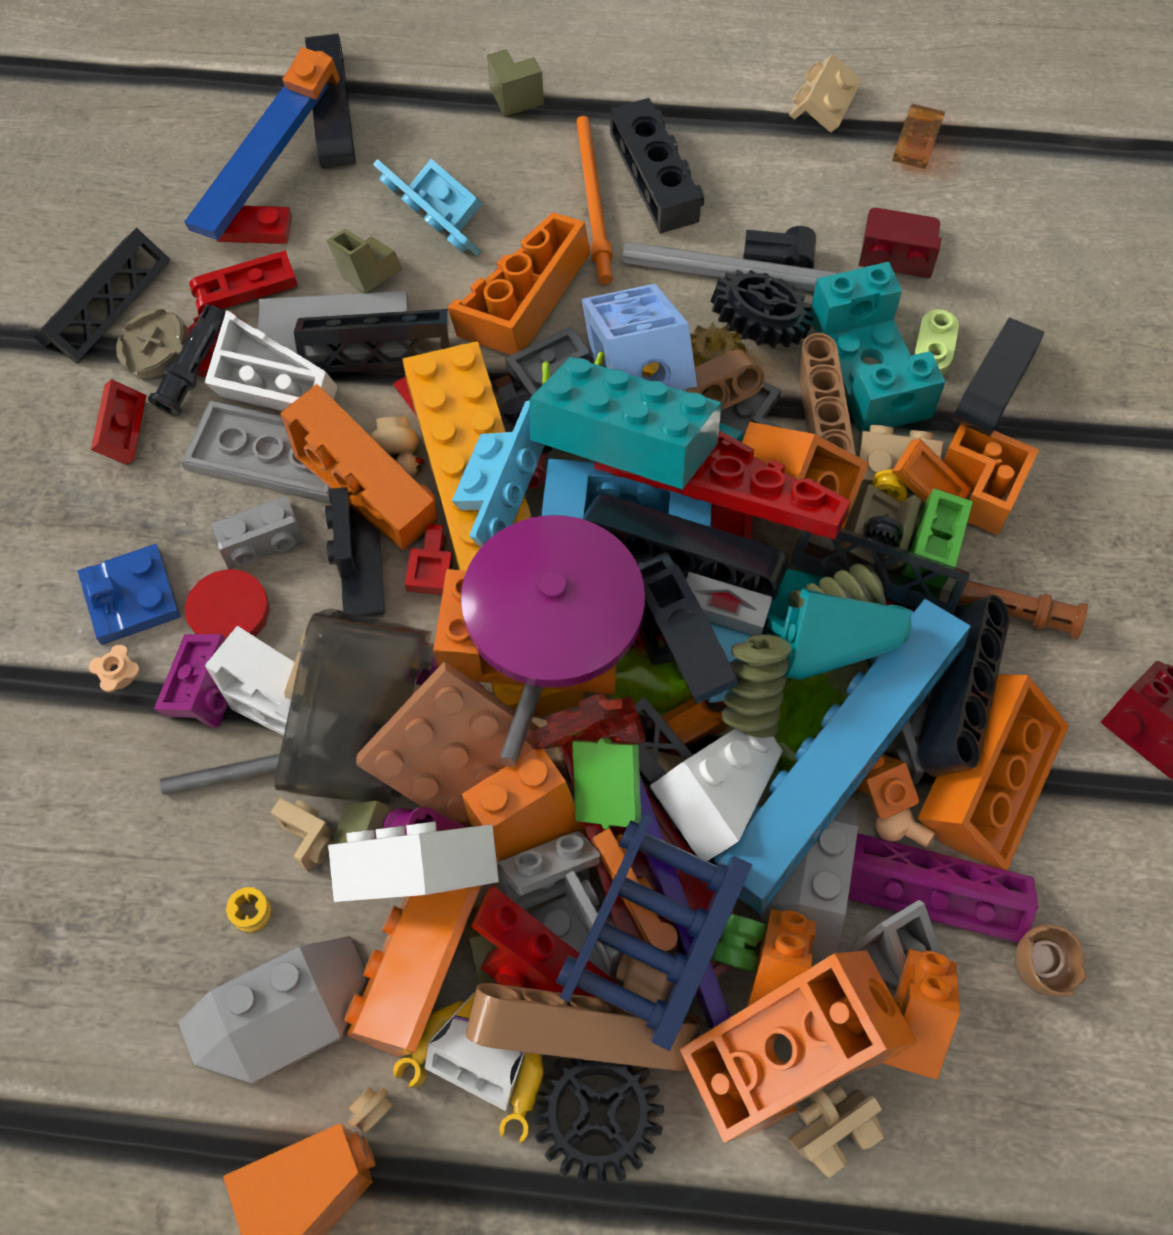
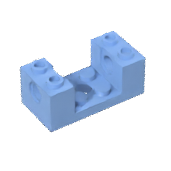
(641, 329)

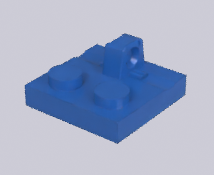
(128, 594)

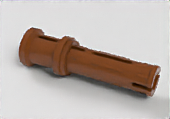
(1040, 611)

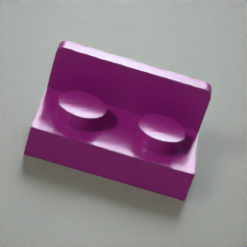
(189, 686)

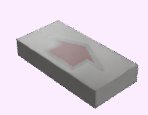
(730, 604)

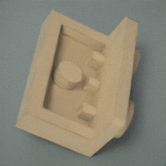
(826, 92)
(885, 449)

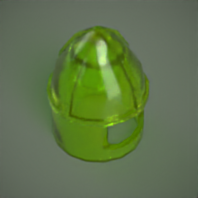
(656, 683)

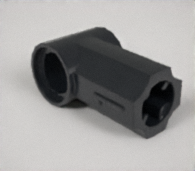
(791, 248)

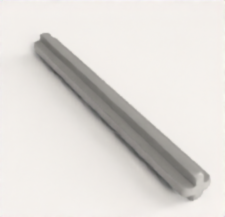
(717, 265)

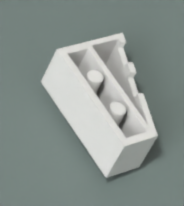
(259, 370)
(252, 679)
(718, 790)
(412, 863)

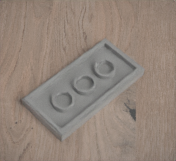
(280, 316)
(250, 450)

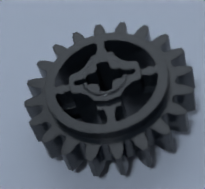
(762, 308)

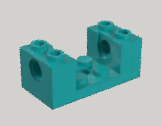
(859, 315)

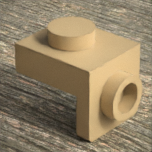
(303, 822)

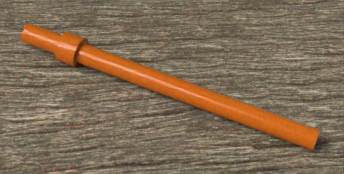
(600, 247)

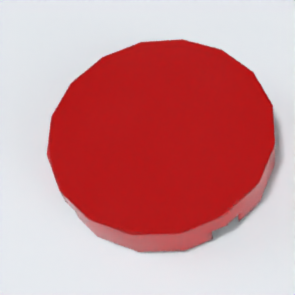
(227, 601)

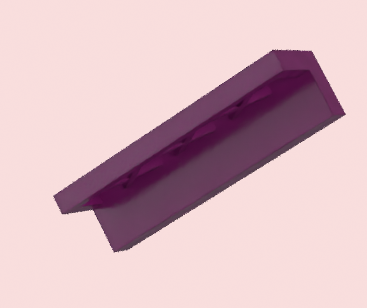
(972, 904)

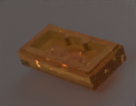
(918, 136)

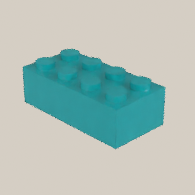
(625, 421)

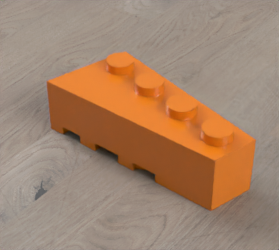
(525, 287)
(347, 456)

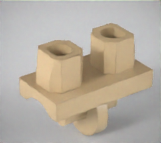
(829, 1121)

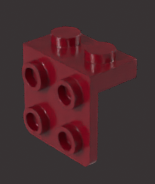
(903, 240)
(1146, 717)

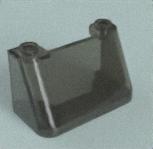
(345, 690)

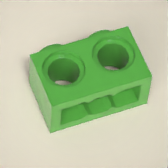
(939, 532)

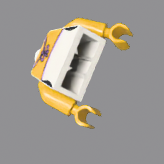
(486, 1072)

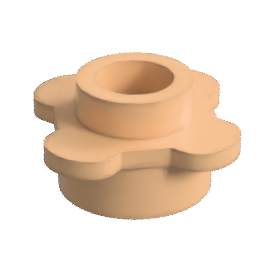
(121, 676)

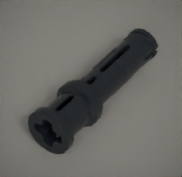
(181, 374)

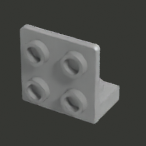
(572, 920)

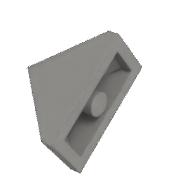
(893, 938)

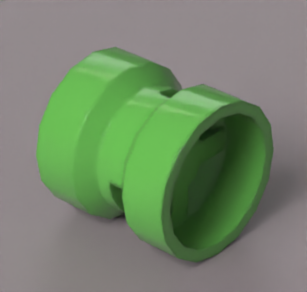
(739, 942)

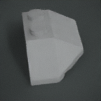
(823, 882)
(276, 1012)

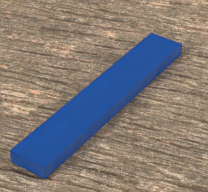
(250, 163)

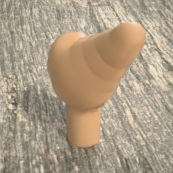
(903, 825)

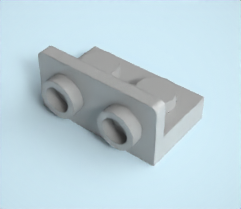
(257, 532)

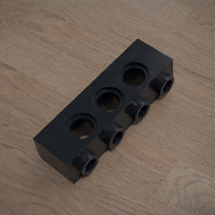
(656, 165)

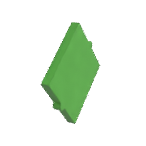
(606, 782)

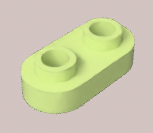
(939, 335)

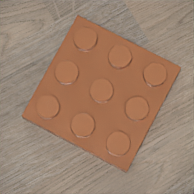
(442, 742)

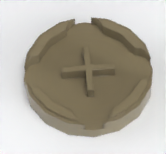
(151, 342)

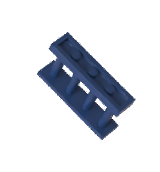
(682, 970)

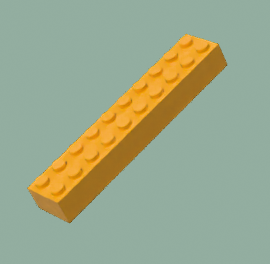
(452, 410)

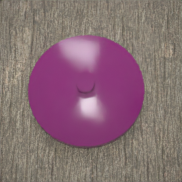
(553, 601)

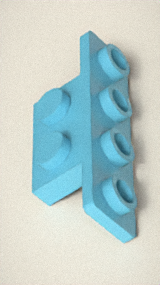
(441, 196)
(498, 477)

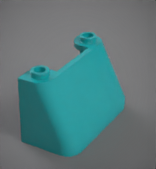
(832, 629)

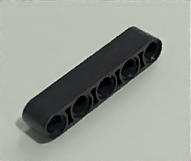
(332, 110)
(998, 377)
(691, 545)
(965, 692)

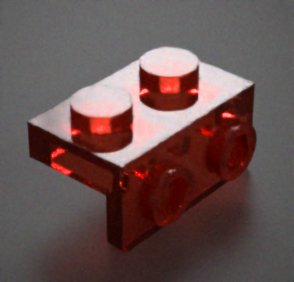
(593, 721)

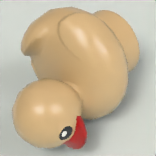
(399, 440)

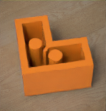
(995, 471)

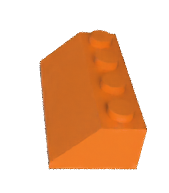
(990, 805)
(409, 970)

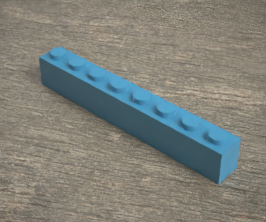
(843, 753)

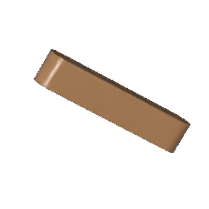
(723, 378)
(824, 391)
(577, 1029)

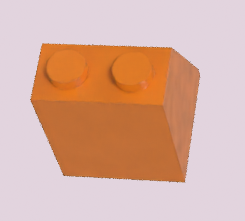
(808, 457)
(524, 805)
(302, 1185)

